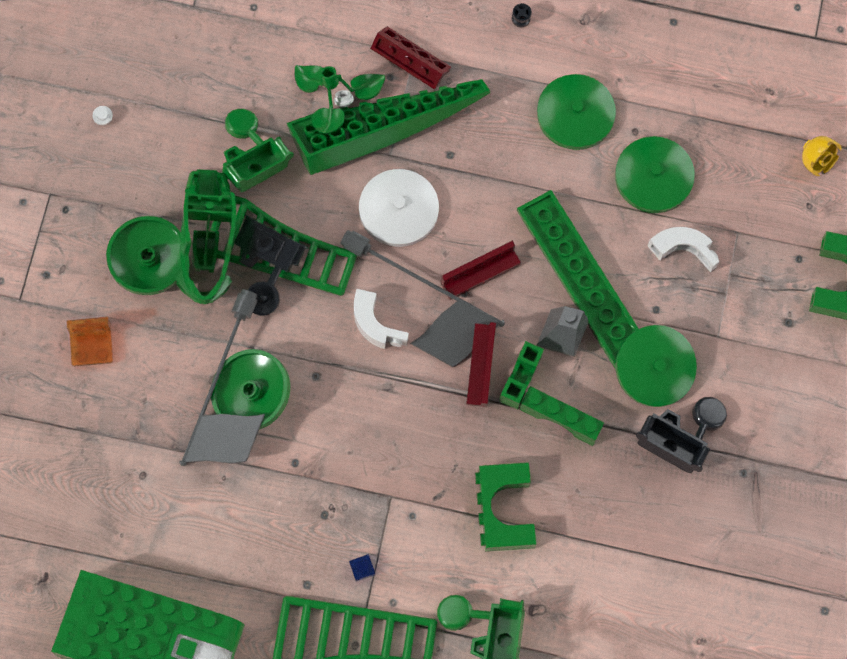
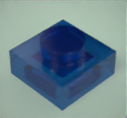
(362, 568)

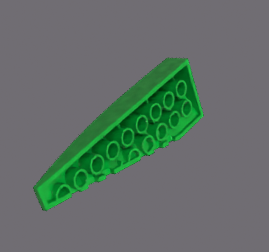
(380, 124)

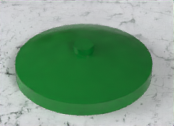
(576, 111)
(654, 174)
(145, 255)
(656, 366)
(252, 386)

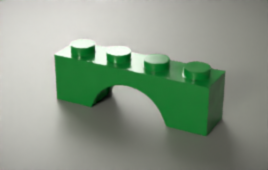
(575, 421)

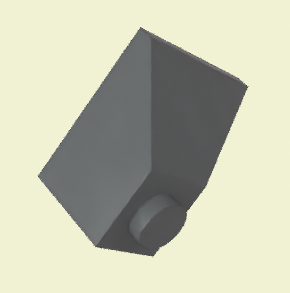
(563, 330)

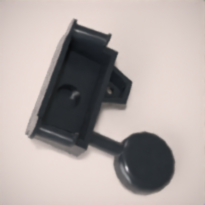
(272, 246)
(671, 443)

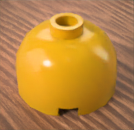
(820, 154)

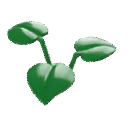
(311, 77)

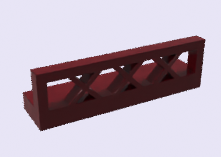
(410, 57)
(480, 270)
(481, 364)

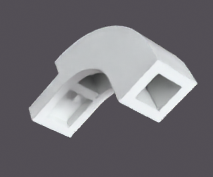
(684, 239)
(368, 325)

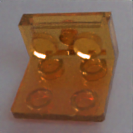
(90, 341)

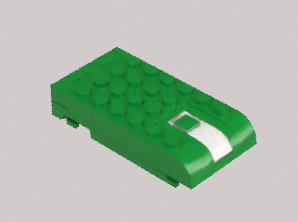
(131, 623)

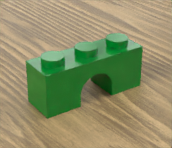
(521, 375)

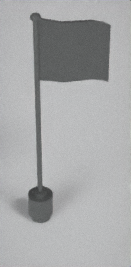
(453, 331)
(225, 436)

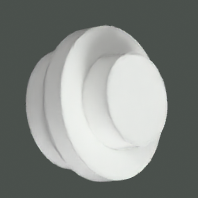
(343, 98)
(102, 115)

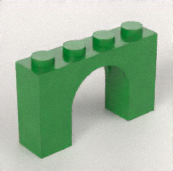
(824, 300)
(495, 534)

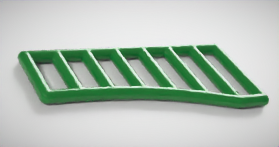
(297, 236)
(349, 611)

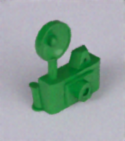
(260, 162)
(504, 625)

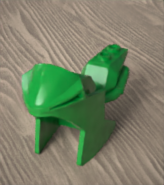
(206, 199)

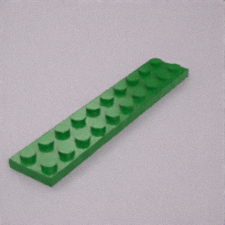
(578, 271)

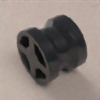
(521, 10)

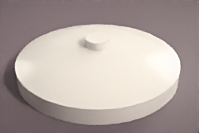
(398, 207)

